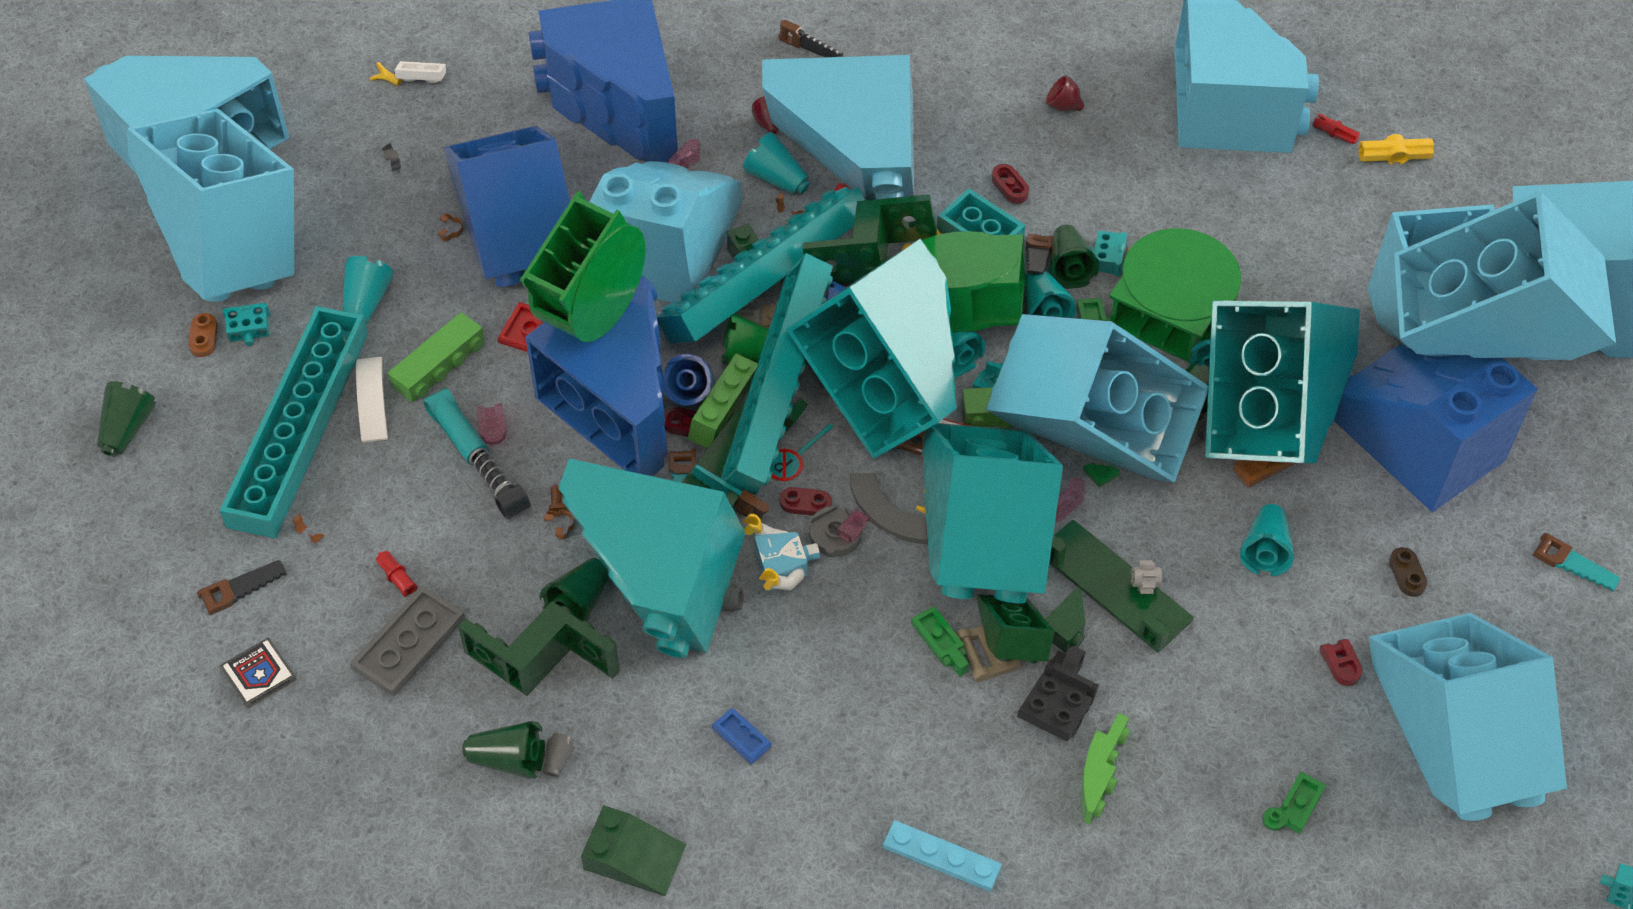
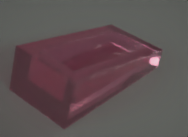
(852, 525)

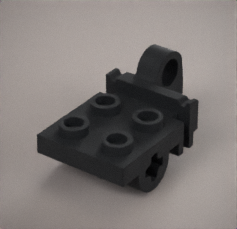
(1060, 696)

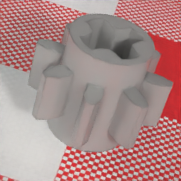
(1146, 576)

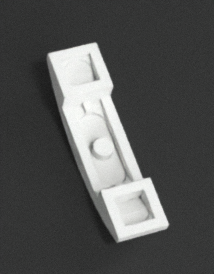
(371, 399)

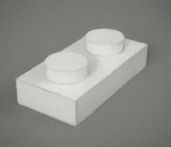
(420, 71)

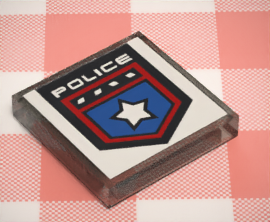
(258, 672)

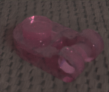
(687, 154)
(492, 429)
(1070, 499)

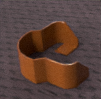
(780, 205)
(445, 217)
(549, 516)
(300, 527)

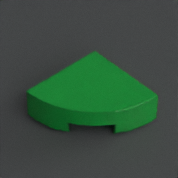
(1100, 473)

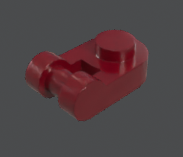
(1346, 669)

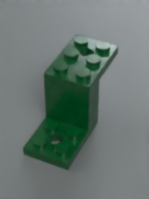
(875, 226)
(540, 648)

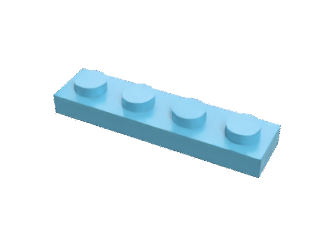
(942, 856)

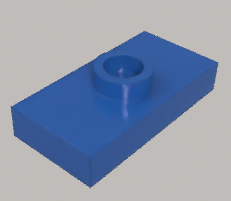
(741, 736)

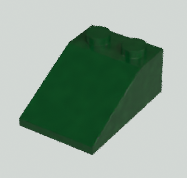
(1015, 630)
(632, 851)

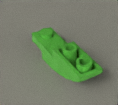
(1100, 768)

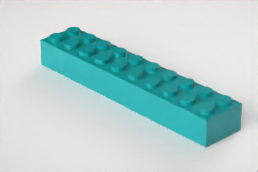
(758, 268)
(775, 379)
(294, 423)

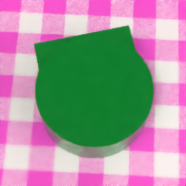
(585, 270)
(982, 277)
(1171, 289)

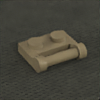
(980, 672)

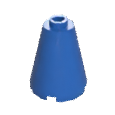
(687, 379)

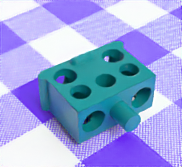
(1110, 251)
(247, 322)
(1620, 887)

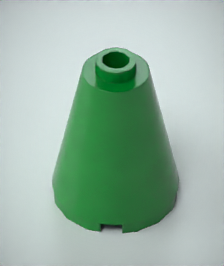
(743, 338)

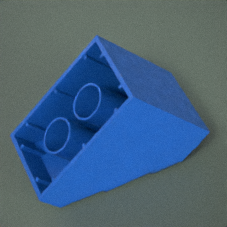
(609, 74)
(509, 197)
(609, 385)
(1435, 418)

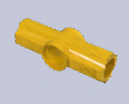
(1396, 149)

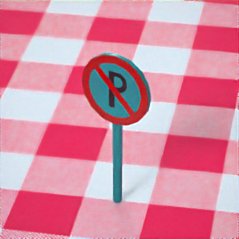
(790, 463)

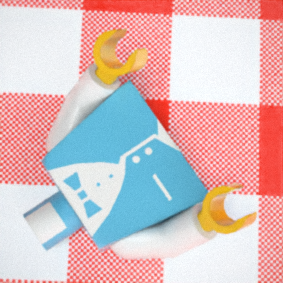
(780, 554)

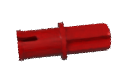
(1336, 129)
(396, 573)

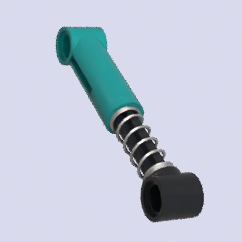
(443, 408)

